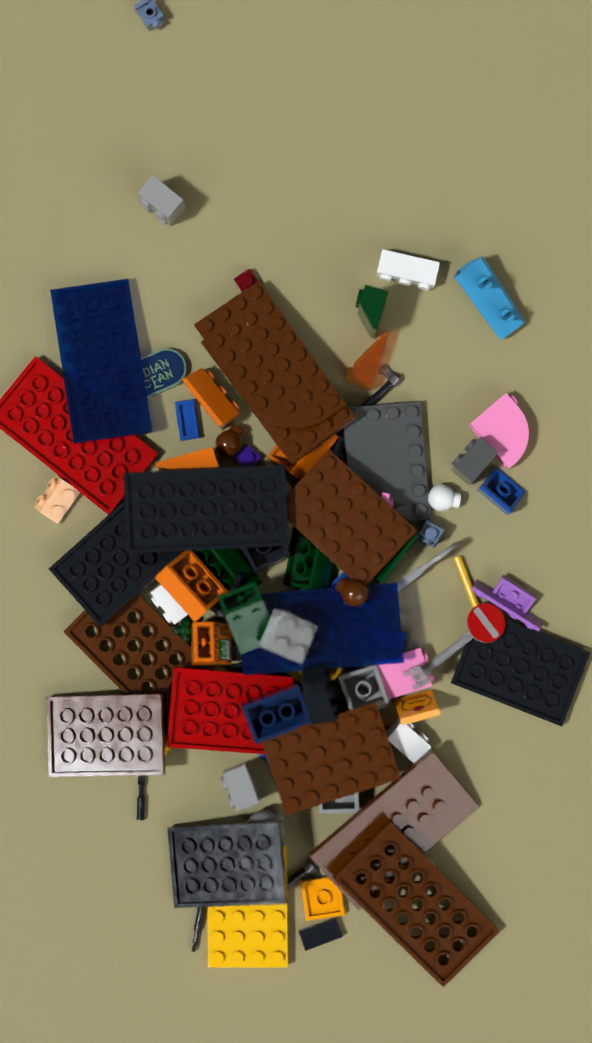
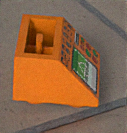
(211, 643)

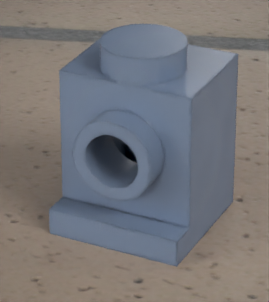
(150, 21)
(430, 534)

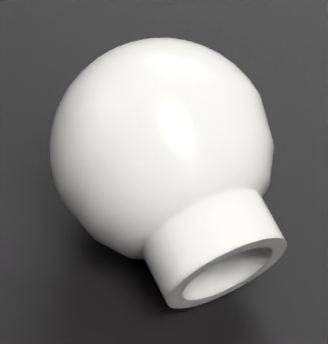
(443, 498)

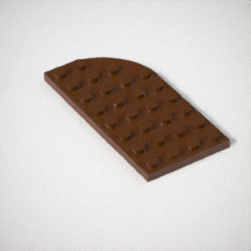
(269, 362)

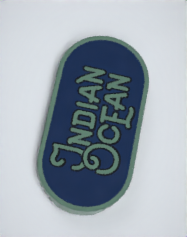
(163, 371)

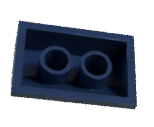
(275, 713)

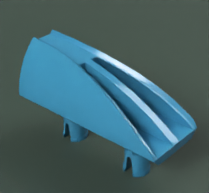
(489, 297)

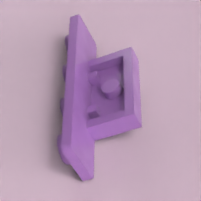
(510, 598)

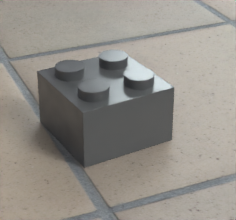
(474, 461)

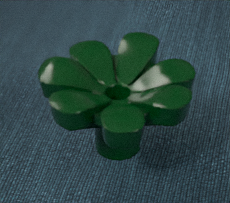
(183, 630)

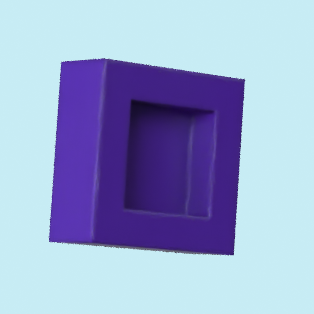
(247, 457)

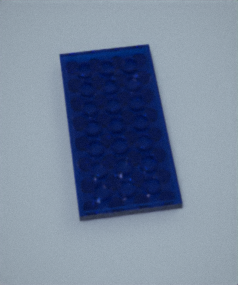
(101, 361)
(343, 634)

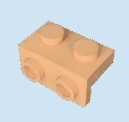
(56, 499)

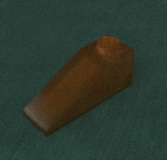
(366, 365)

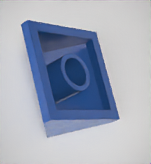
(501, 491)

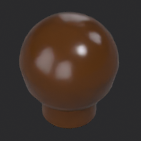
(230, 441)
(353, 591)

